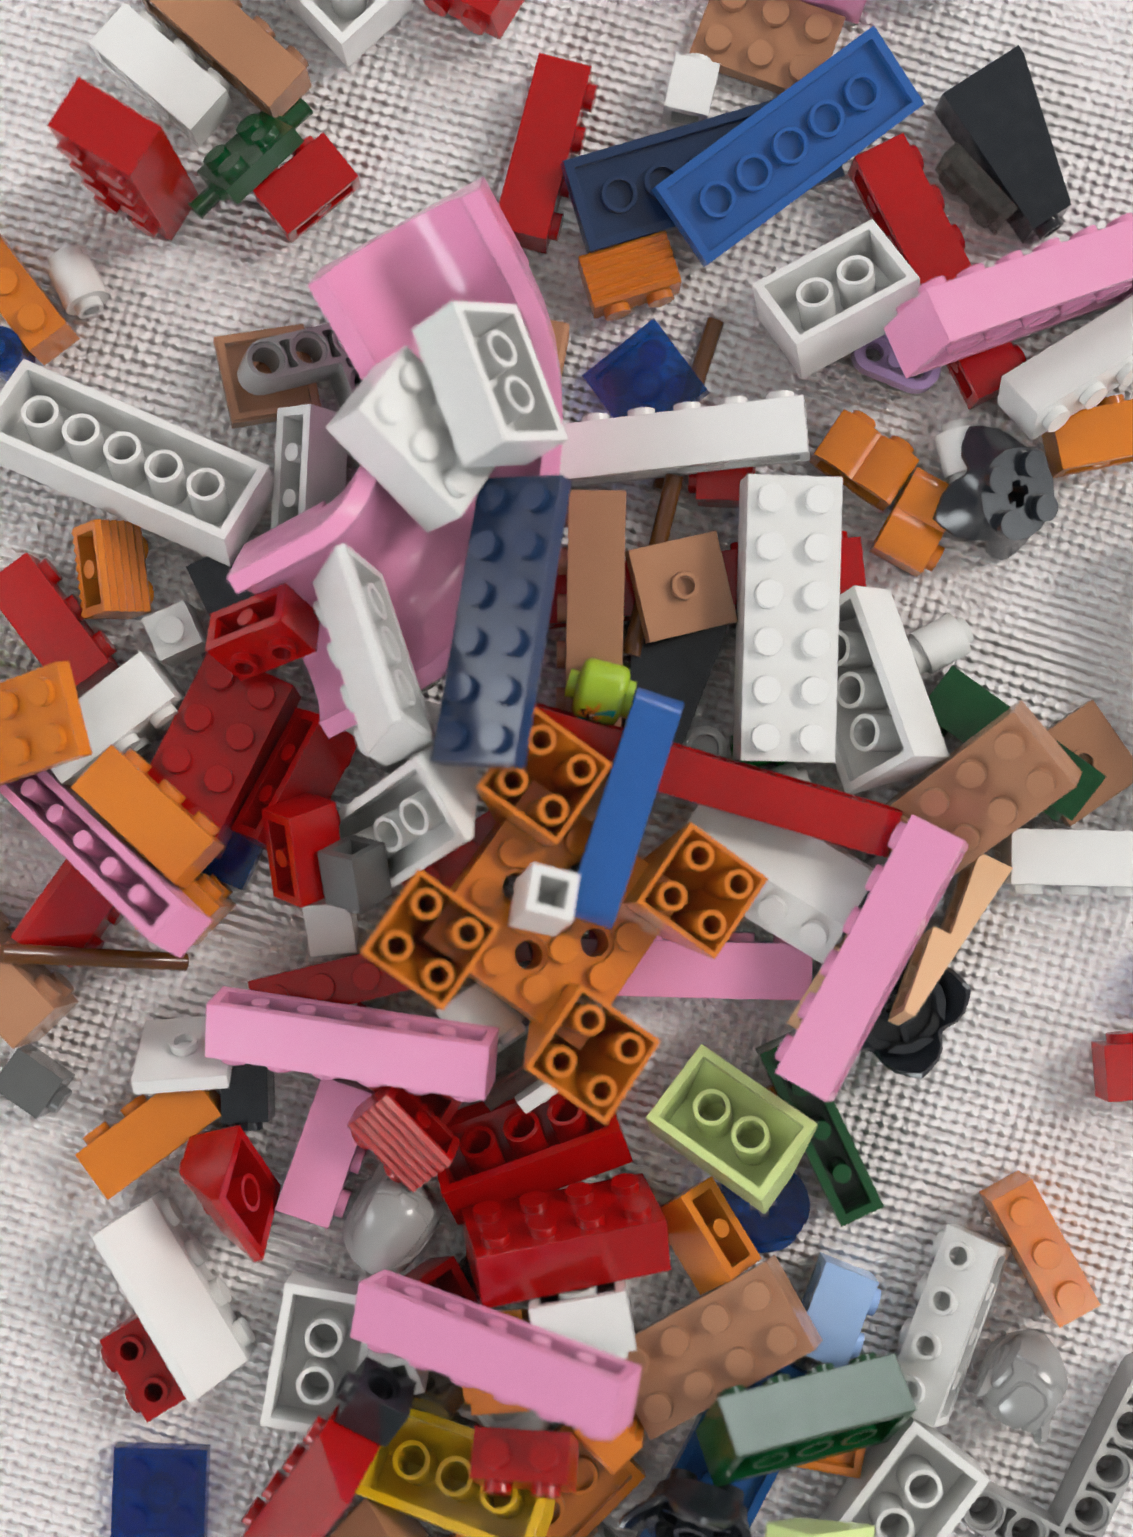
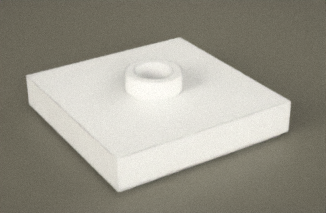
(175, 1060)

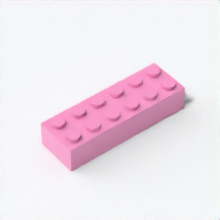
(1013, 297)

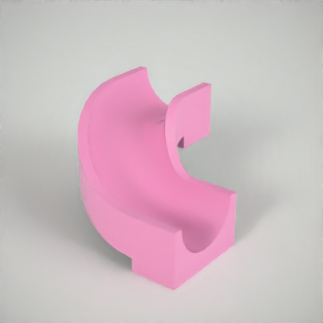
(372, 303)

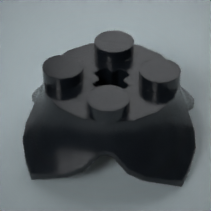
(1000, 496)
(917, 1044)
(690, 1509)

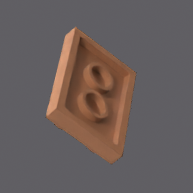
(767, 40)

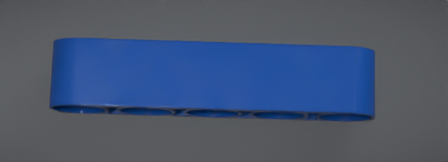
(625, 806)

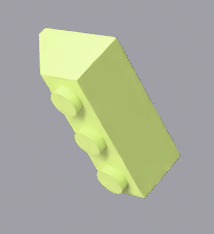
(732, 1128)

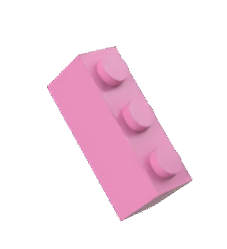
(325, 1155)

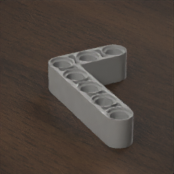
(290, 371)
(1080, 1480)

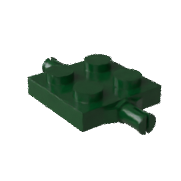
(249, 156)

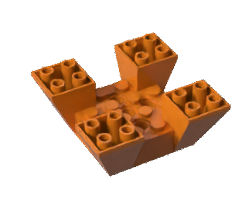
(576, 1041)

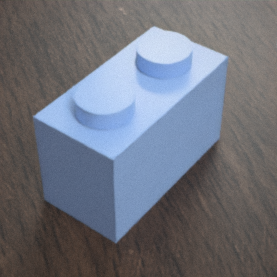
(838, 1304)

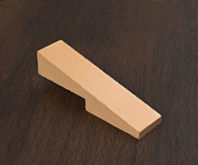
(937, 947)

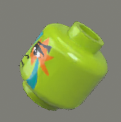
(601, 691)

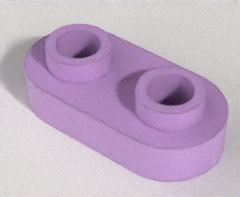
(888, 368)

